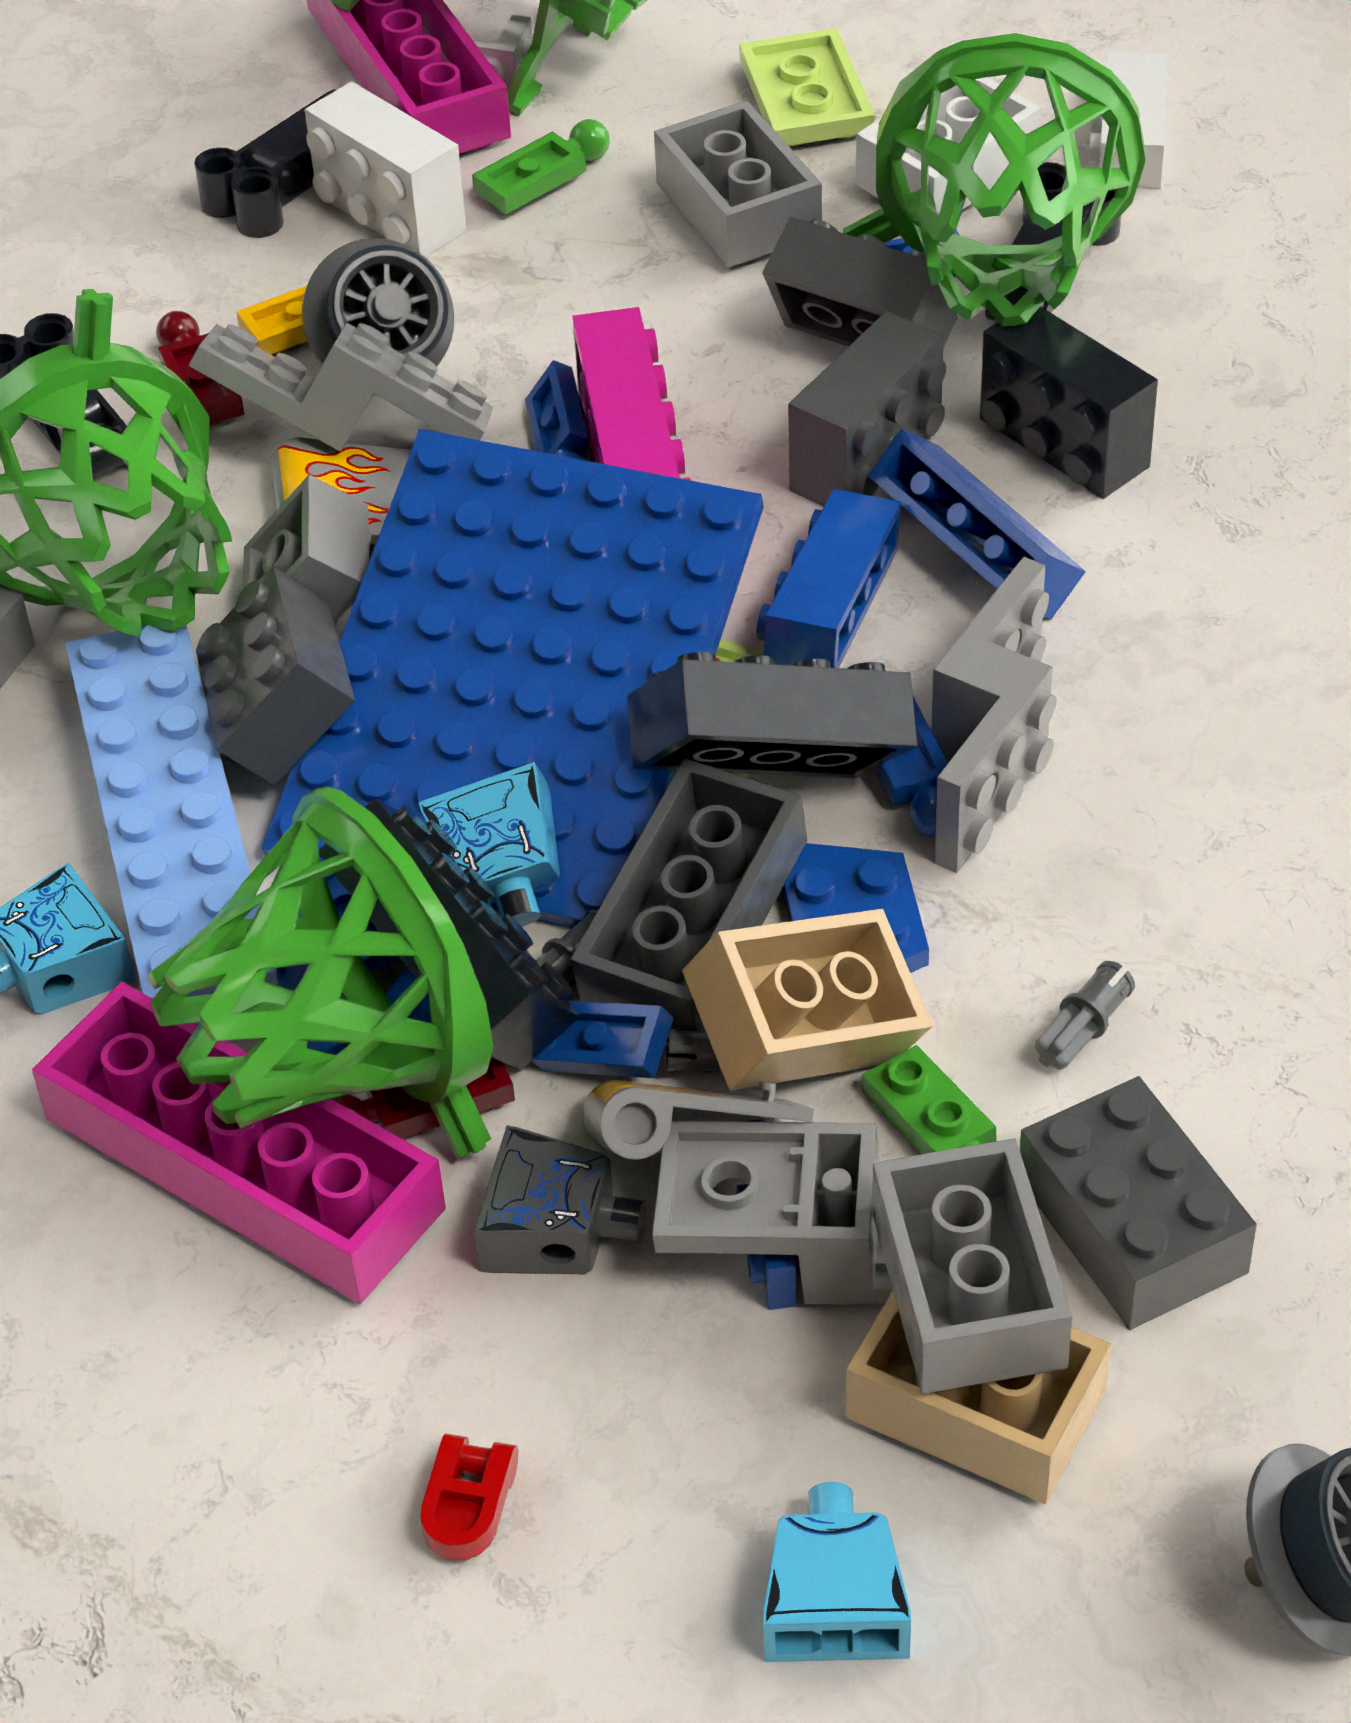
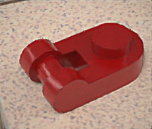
(463, 1515)

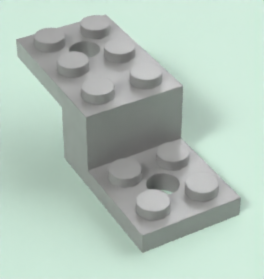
(350, 375)
(991, 714)
(802, 1199)

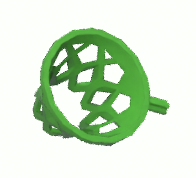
(999, 269)
(54, 392)
(337, 993)

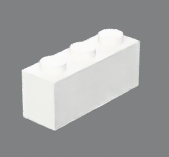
(1146, 79)

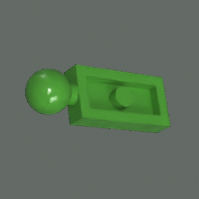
(540, 166)
(926, 1104)

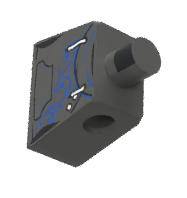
(550, 1208)

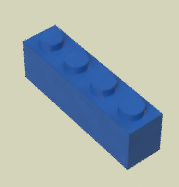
(970, 516)
(831, 579)

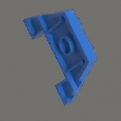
(853, 880)

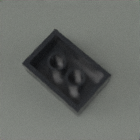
(1068, 401)

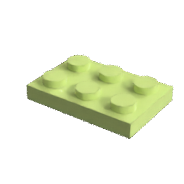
(806, 87)

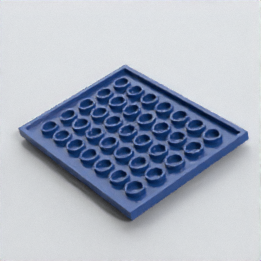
(511, 627)

